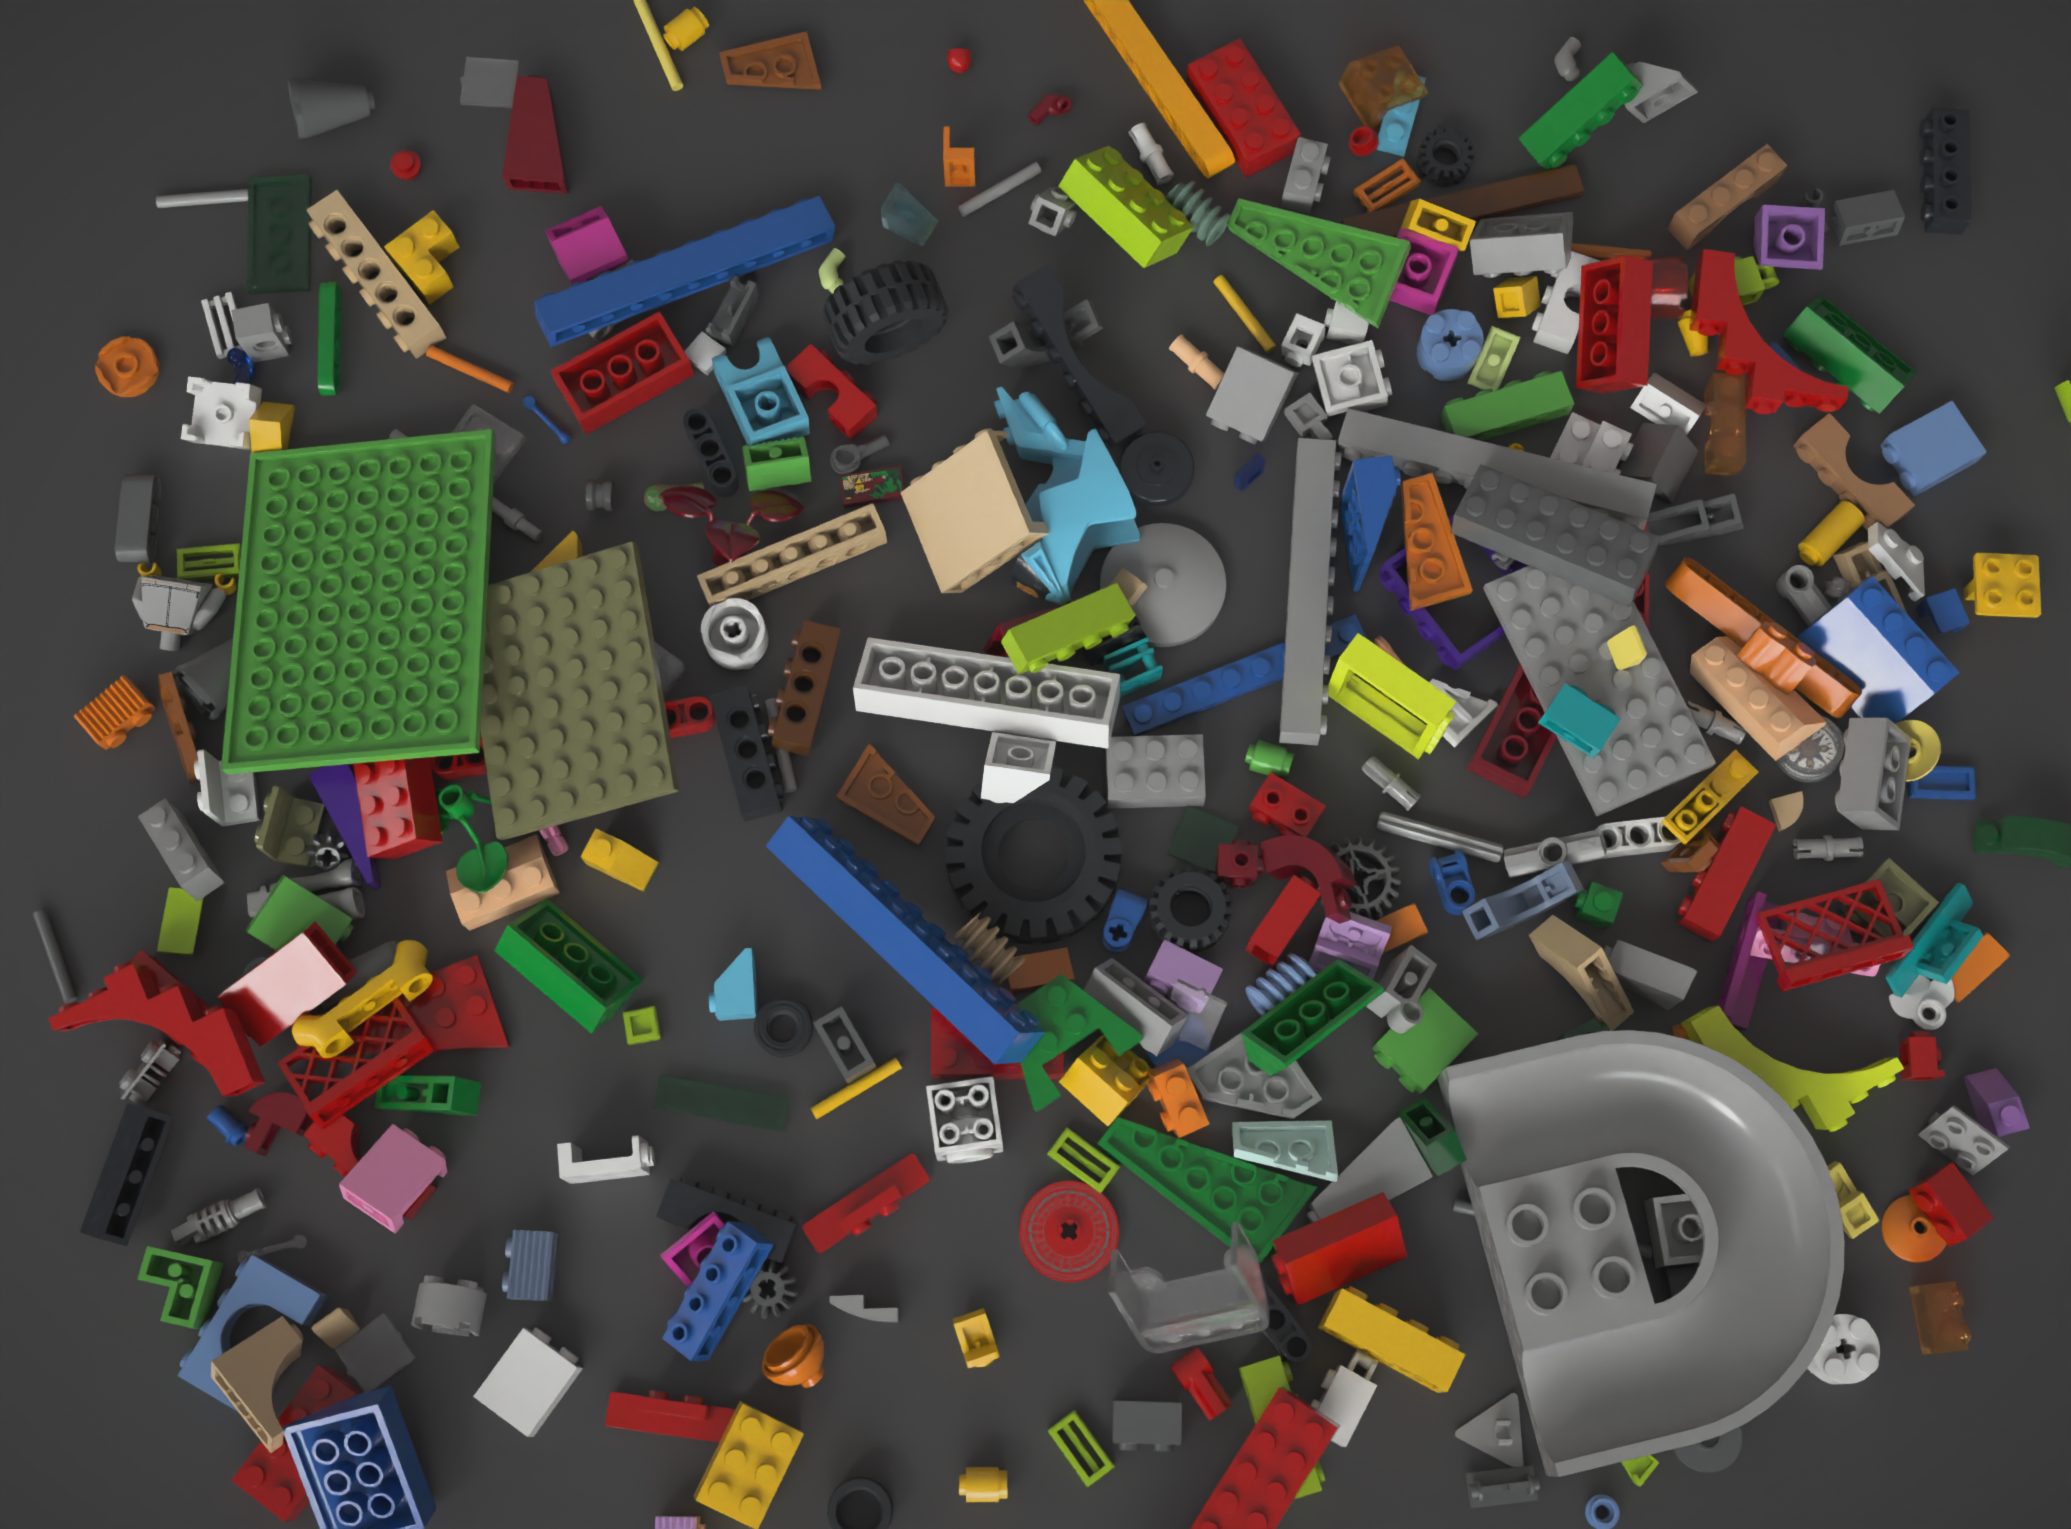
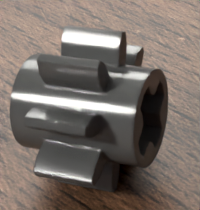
(326, 842)

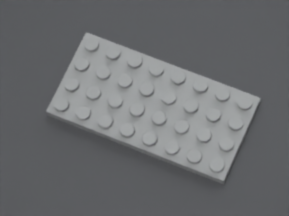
(1563, 639)

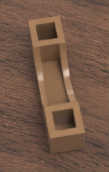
(1710, 207)
(1824, 450)

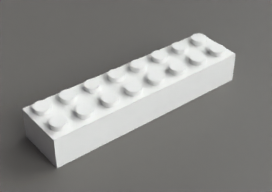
(986, 693)

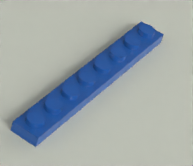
(1225, 683)

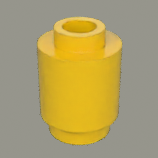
(685, 29)
(983, 1484)

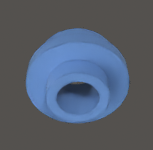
(1612, 1512)

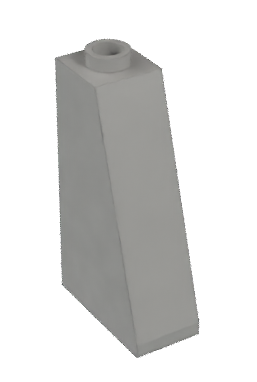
(1386, 1165)

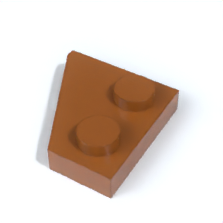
(1694, 855)

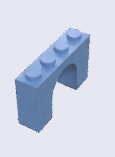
(257, 1285)

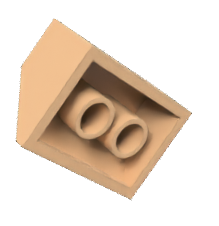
(523, 885)

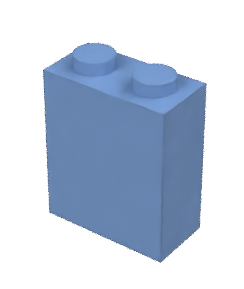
(1932, 448)

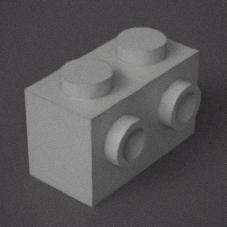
(1304, 174)

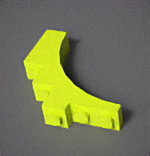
(1821, 1095)

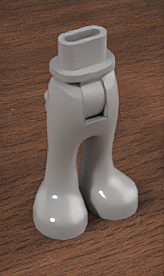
(347, 900)

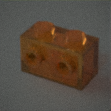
(1940, 1318)

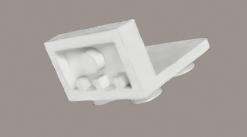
(224, 797)

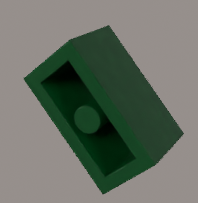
(1433, 1136)

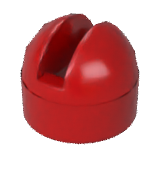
(959, 60)

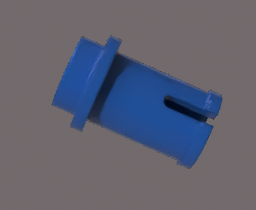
(228, 1126)

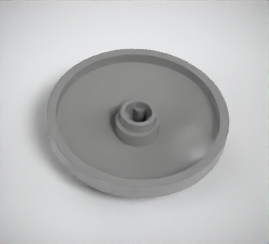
(1182, 581)

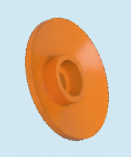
(1901, 1237)

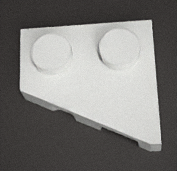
(1898, 558)
(1468, 712)

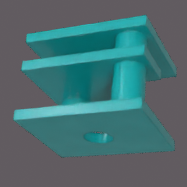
(1124, 661)

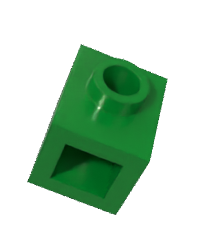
(1597, 905)

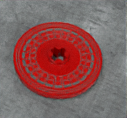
(1067, 1258)

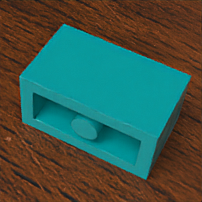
(1580, 720)

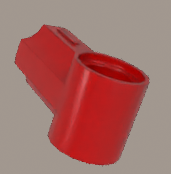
(1197, 1377)

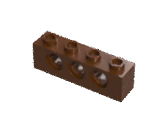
(823, 642)

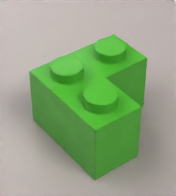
(191, 1284)

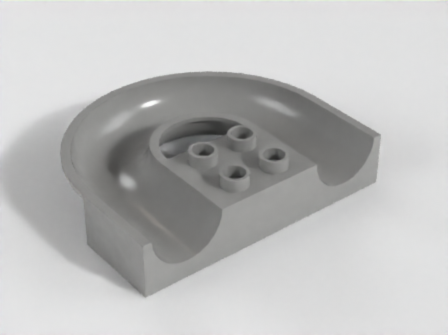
(1592, 1350)

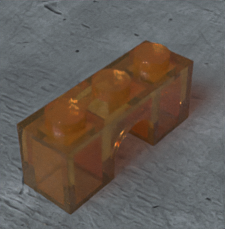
(1727, 440)

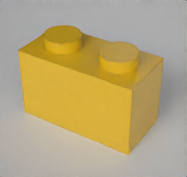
(1438, 224)

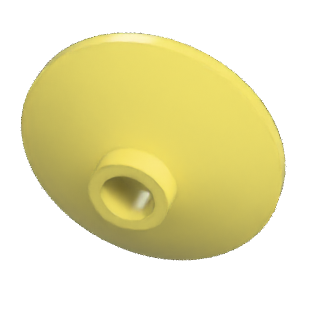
(1927, 745)

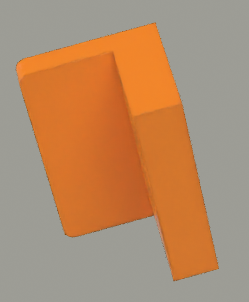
(958, 163)

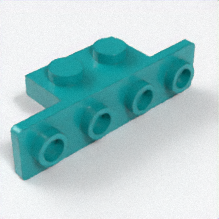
(1939, 945)

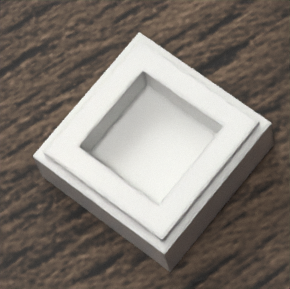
(702, 351)

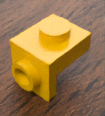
(976, 1338)

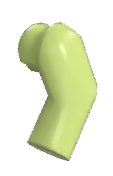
(828, 270)

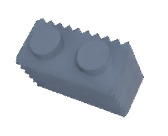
(531, 1265)

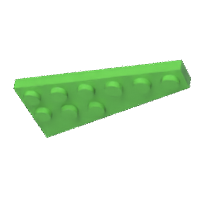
(1338, 259)

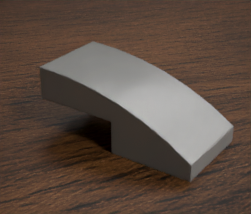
(856, 1306)

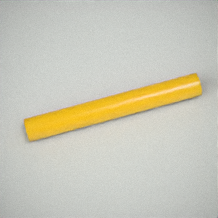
(1245, 314)
(856, 1088)

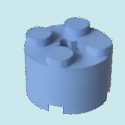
(1447, 329)

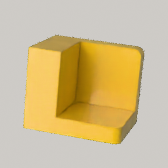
(1517, 297)

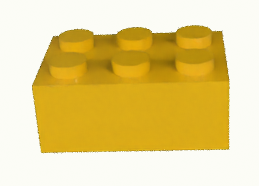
(748, 1465)

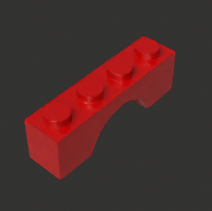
(341, 1144)

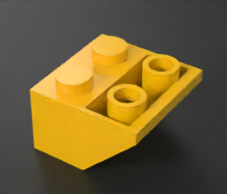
(1105, 1080)

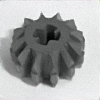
(780, 1287)

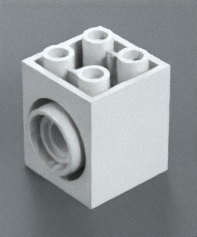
(965, 1120)

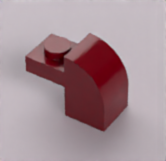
(275, 1111)

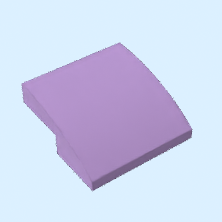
(1354, 942)

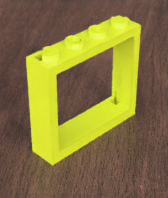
(1399, 684)

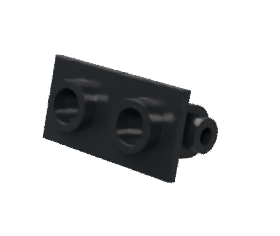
(1108, 645)

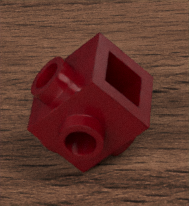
(1228, 869)

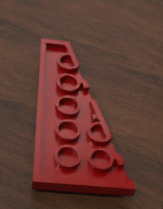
(451, 1012)

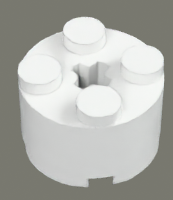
(727, 618)
(1859, 1355)

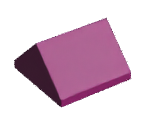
(689, 1251)

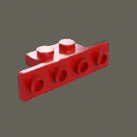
(867, 1202)
(668, 1417)

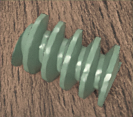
(1198, 212)

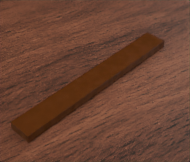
(1484, 200)

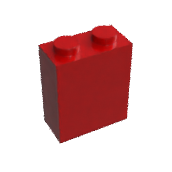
(1283, 920)

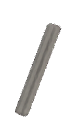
(1440, 836)

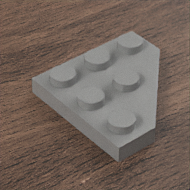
(1233, 1080)

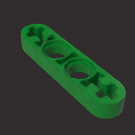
(329, 338)

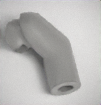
(1565, 59)

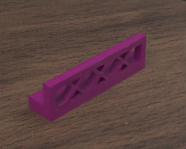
(1744, 970)

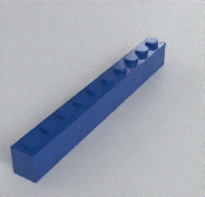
(683, 270)

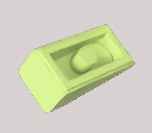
(1493, 359)

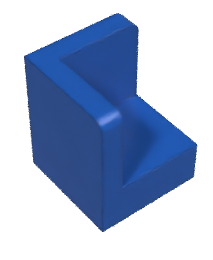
(1945, 611)

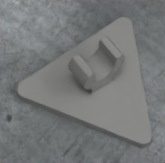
(1497, 1431)

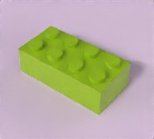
(1126, 206)

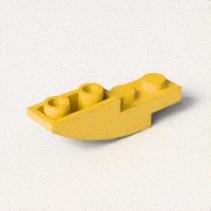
(1709, 797)

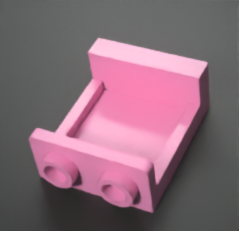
(392, 1176)

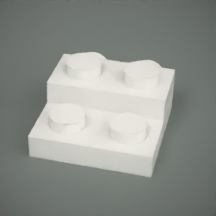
(1352, 378)
(1592, 444)

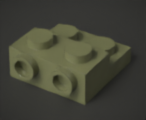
(1906, 898)

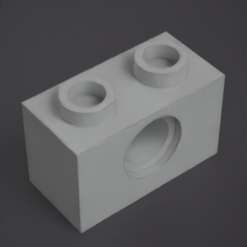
(261, 332)

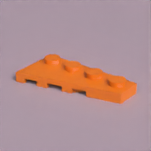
(1432, 554)

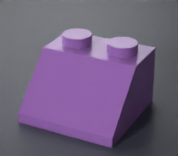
(1789, 236)

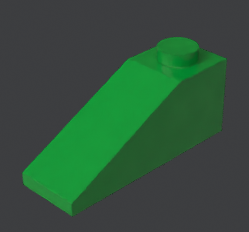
(430, 1095)

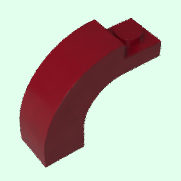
(1297, 854)

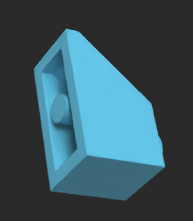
(736, 989)

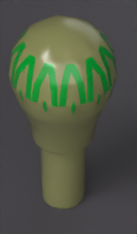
(652, 493)

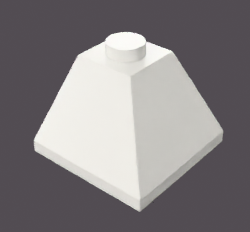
(1015, 766)

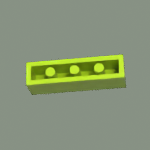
(1068, 629)
(1260, 1384)

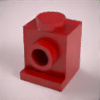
(1920, 1057)

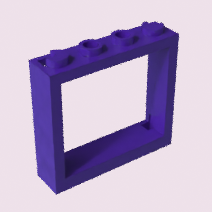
(1426, 625)

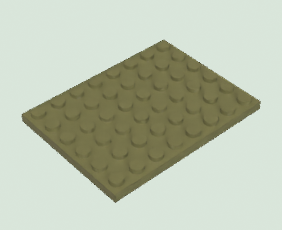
(572, 694)

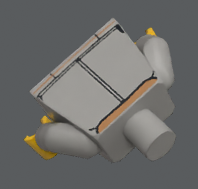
(177, 604)

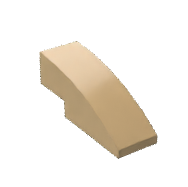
(1859, 563)

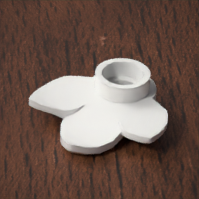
(1923, 996)

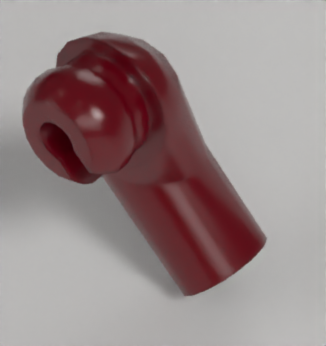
(1050, 106)

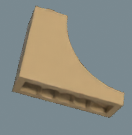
(1585, 968)
(251, 1372)

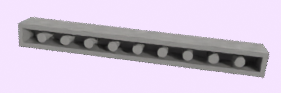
(1457, 458)
(1308, 592)

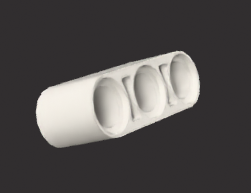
(1649, 829)

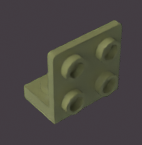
(289, 827)

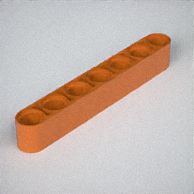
(1740, 621)

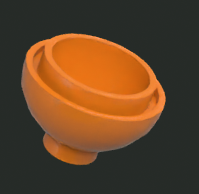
(795, 1357)

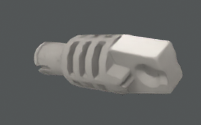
(218, 1218)

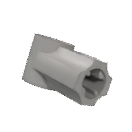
(1807, 599)

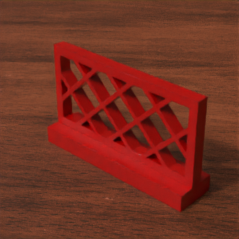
(1839, 962)
(362, 1080)

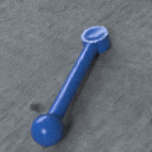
(530, 404)

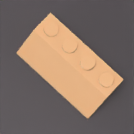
(1767, 714)

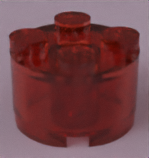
(1668, 286)

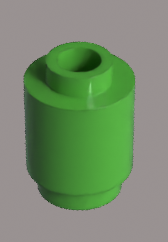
(1268, 758)

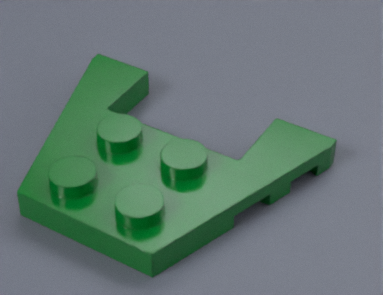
(1067, 1017)

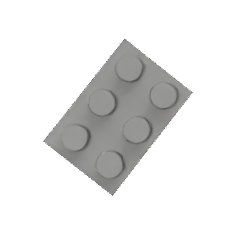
(1155, 771)
(1873, 773)

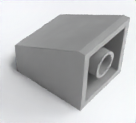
(1251, 395)

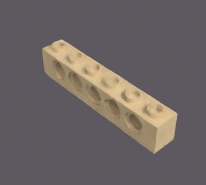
(335, 213)
(795, 557)

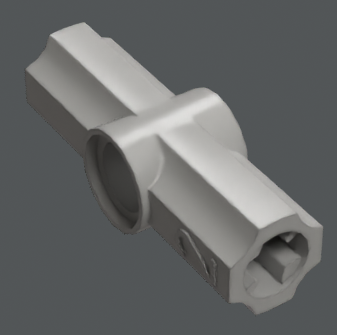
(1534, 857)

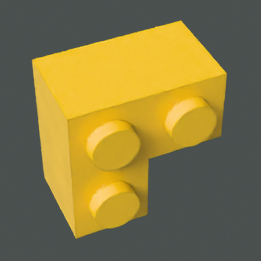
(419, 253)

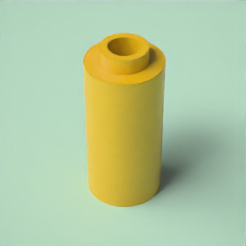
(1831, 534)

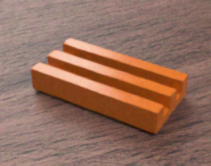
(1366, 201)

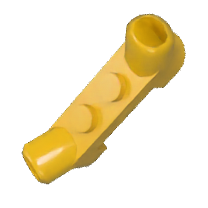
(330, 1031)

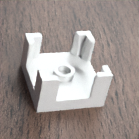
(221, 413)

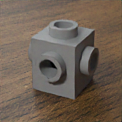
(1052, 211)

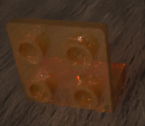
(1381, 84)

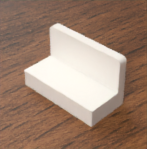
(1668, 404)

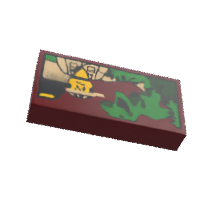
(872, 486)

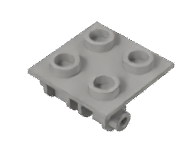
(133, 1080)
(1962, 1140)

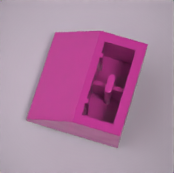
(586, 245)

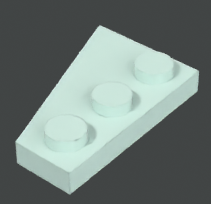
(1288, 1145)

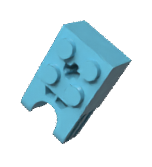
(762, 397)

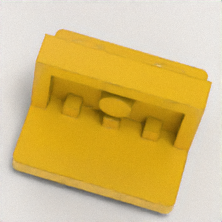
(2005, 585)

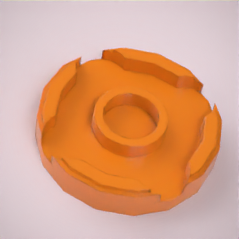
(127, 366)

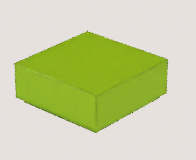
(642, 1025)

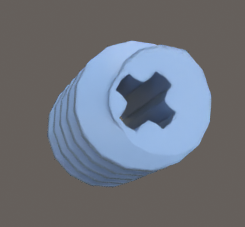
(1279, 984)

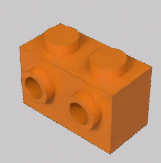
(1178, 1098)

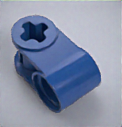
(1452, 875)
(1124, 915)

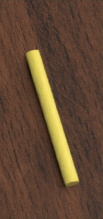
(659, 44)

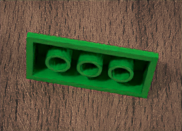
(1849, 354)
(568, 965)
(1308, 1016)

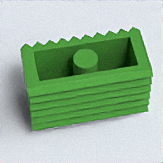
(776, 463)

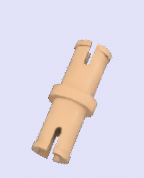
(1197, 361)

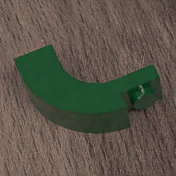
(2025, 837)

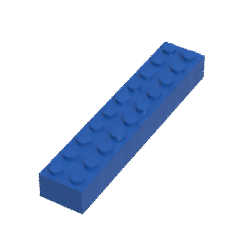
(906, 939)

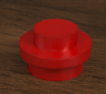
(1363, 141)
(406, 165)

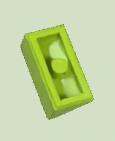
(179, 923)

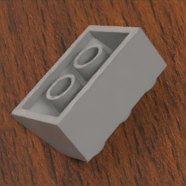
(1522, 244)

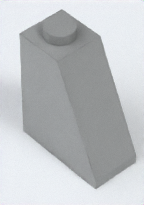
(1649, 974)

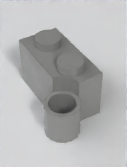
(1402, 987)

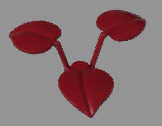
(730, 538)

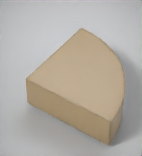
(1786, 809)

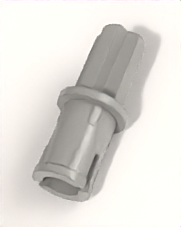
(1390, 782)

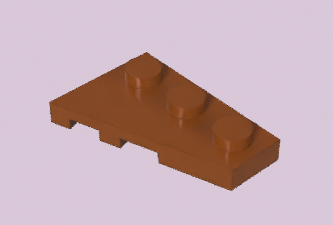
(773, 63)
(182, 731)
(884, 798)

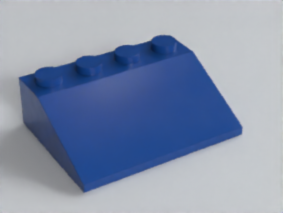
(1364, 510)
(1880, 651)
(361, 1465)

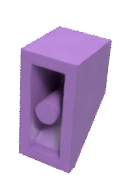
(1996, 1103)

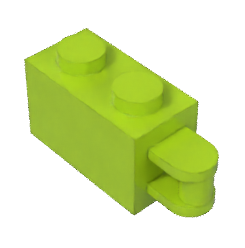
(1748, 279)

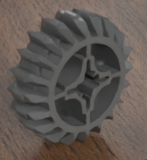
(1370, 876)

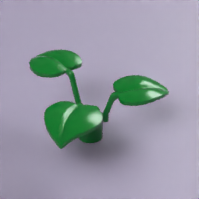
(480, 867)

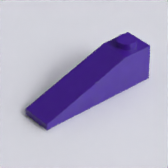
(339, 794)

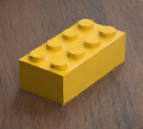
(1392, 1341)

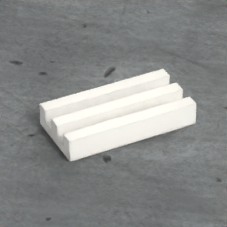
(218, 303)

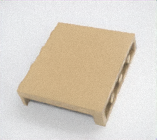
(970, 513)

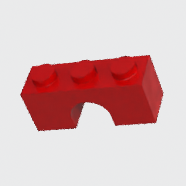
(815, 372)

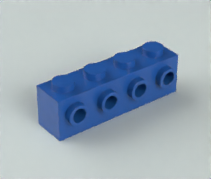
(717, 1291)

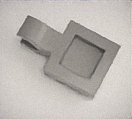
(1308, 417)

